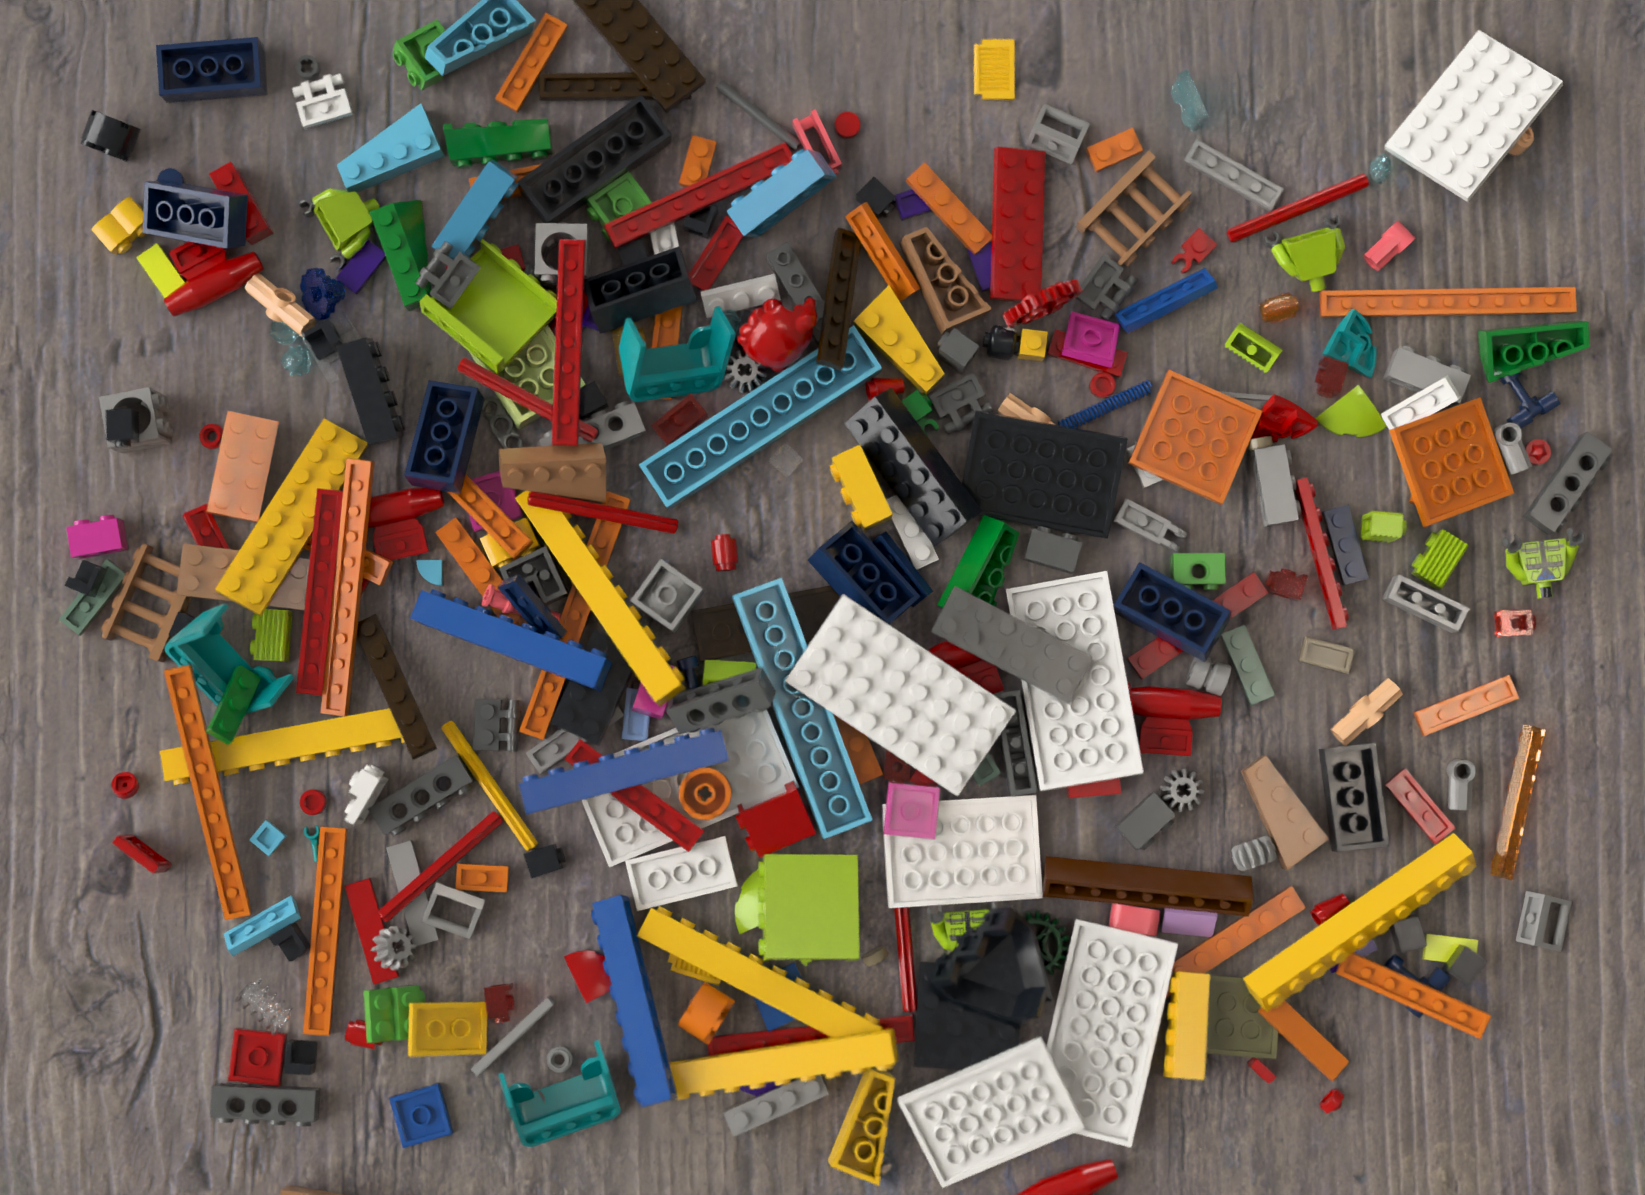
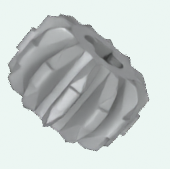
(745, 380)
(1182, 780)
(1254, 853)
(401, 945)

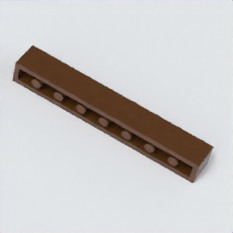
(1147, 886)

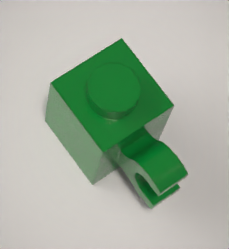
(919, 407)

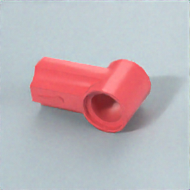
(1390, 244)

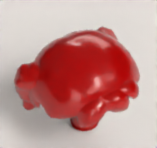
(777, 335)

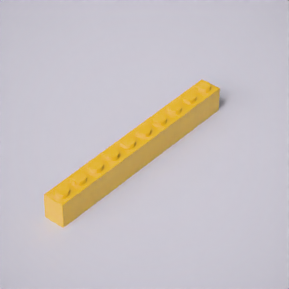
(606, 601)
(290, 743)
(1360, 922)
(753, 977)
(785, 1063)

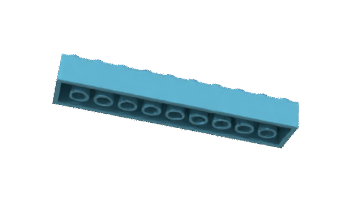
(756, 421)
(806, 725)

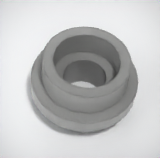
(553, 1065)

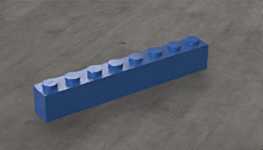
(512, 640)
(623, 772)
(634, 1001)

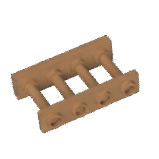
(1128, 187)
(122, 604)

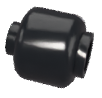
(1001, 342)

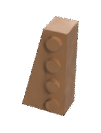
(942, 284)
(556, 470)
(1282, 813)

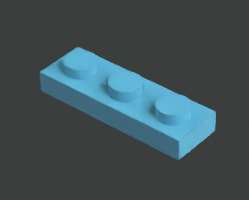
(262, 925)

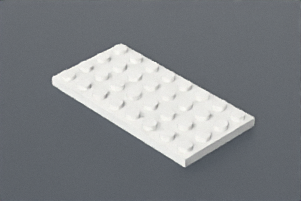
(900, 695)
(1096, 732)
(754, 769)
(1109, 1024)

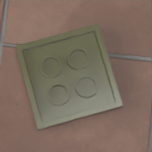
(1235, 1024)

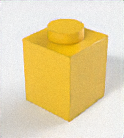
(1032, 345)

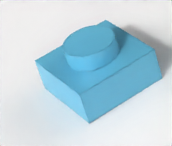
(268, 837)

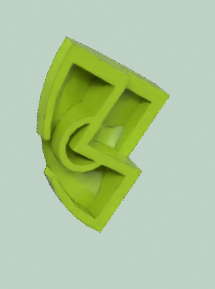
(1352, 415)
(748, 906)

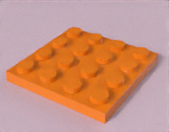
(1195, 437)
(1451, 462)

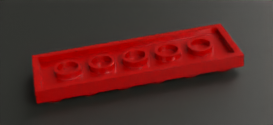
(1017, 223)

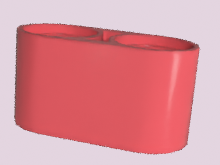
(1134, 919)

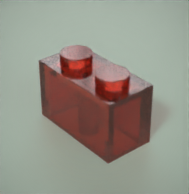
(679, 420)

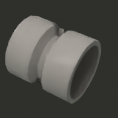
(1208, 675)

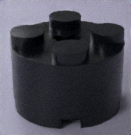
(110, 135)

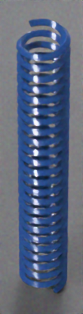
(1106, 403)

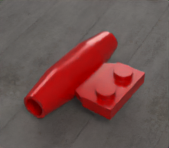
(208, 275)
(395, 522)
(969, 665)
(1167, 717)
(1079, 1180)

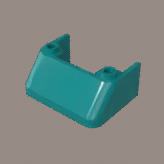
(676, 368)
(215, 660)
(567, 1106)

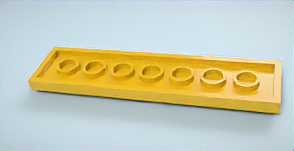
(289, 519)

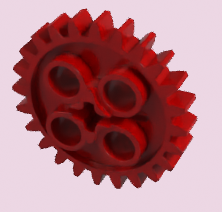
(1042, 303)

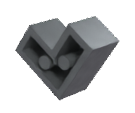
(540, 570)

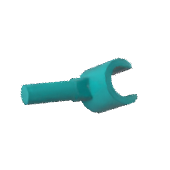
(314, 841)

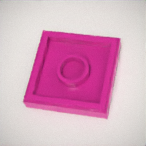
(1091, 339)
(501, 496)
(911, 811)

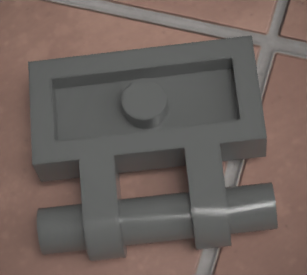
(454, 280)
(1099, 282)
(954, 397)
(488, 725)

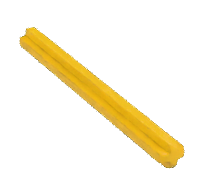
(489, 785)

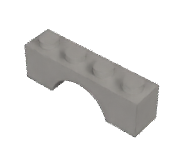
(773, 1104)

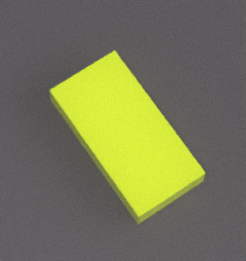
(160, 270)
(1442, 947)

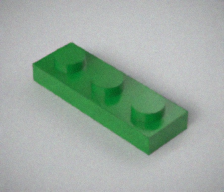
(233, 704)

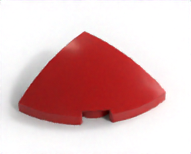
(1283, 419)
(589, 973)

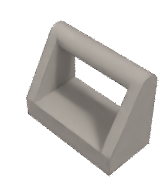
(1054, 142)
(457, 896)
(1535, 917)

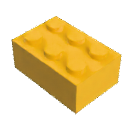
(860, 488)

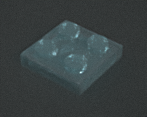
(1187, 96)

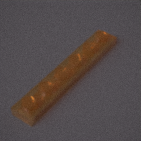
(1517, 802)

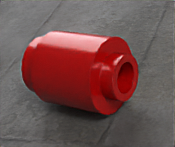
(724, 552)
(357, 1035)

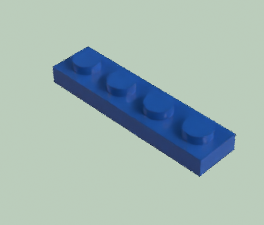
(1166, 300)

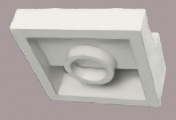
(367, 787)

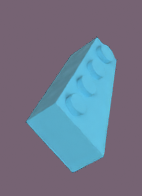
(479, 32)
(393, 152)

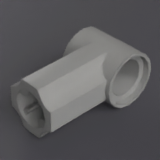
(1512, 451)
(1460, 788)

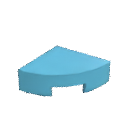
(431, 571)

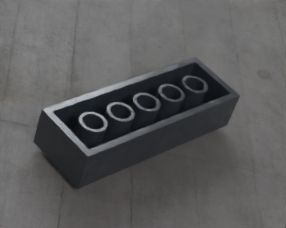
(594, 161)
(913, 467)

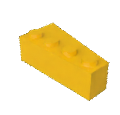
(898, 340)
(1187, 1026)
(864, 1129)

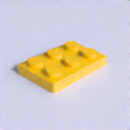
(447, 1028)

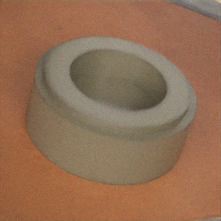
(1258, 443)
(875, 956)

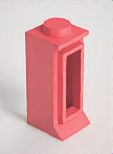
(814, 121)

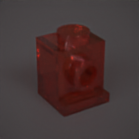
(1330, 377)
(1286, 584)
(1503, 623)
(889, 773)
(499, 1002)

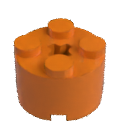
(694, 803)
(706, 1013)

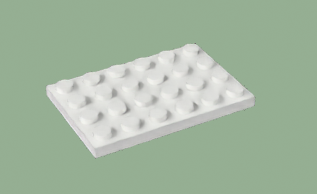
(1473, 115)
(979, 855)
(991, 1112)

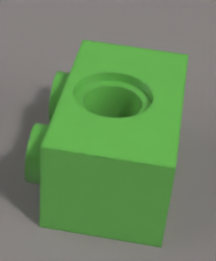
(1212, 564)

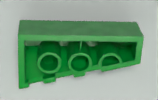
(498, 142)
(404, 244)
(1522, 347)
(984, 561)

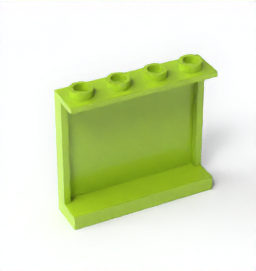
(496, 311)
(809, 907)

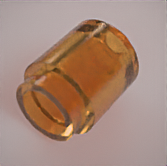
(1279, 308)

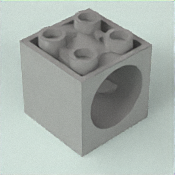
(547, 238)
(159, 430)
(667, 596)

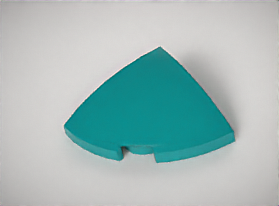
(1353, 345)

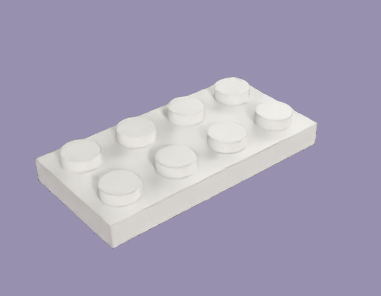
(681, 874)

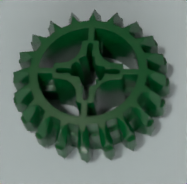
(1043, 936)

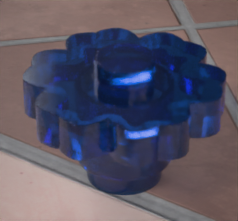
(320, 293)

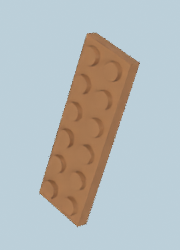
(204, 567)

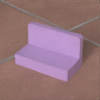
(1188, 922)

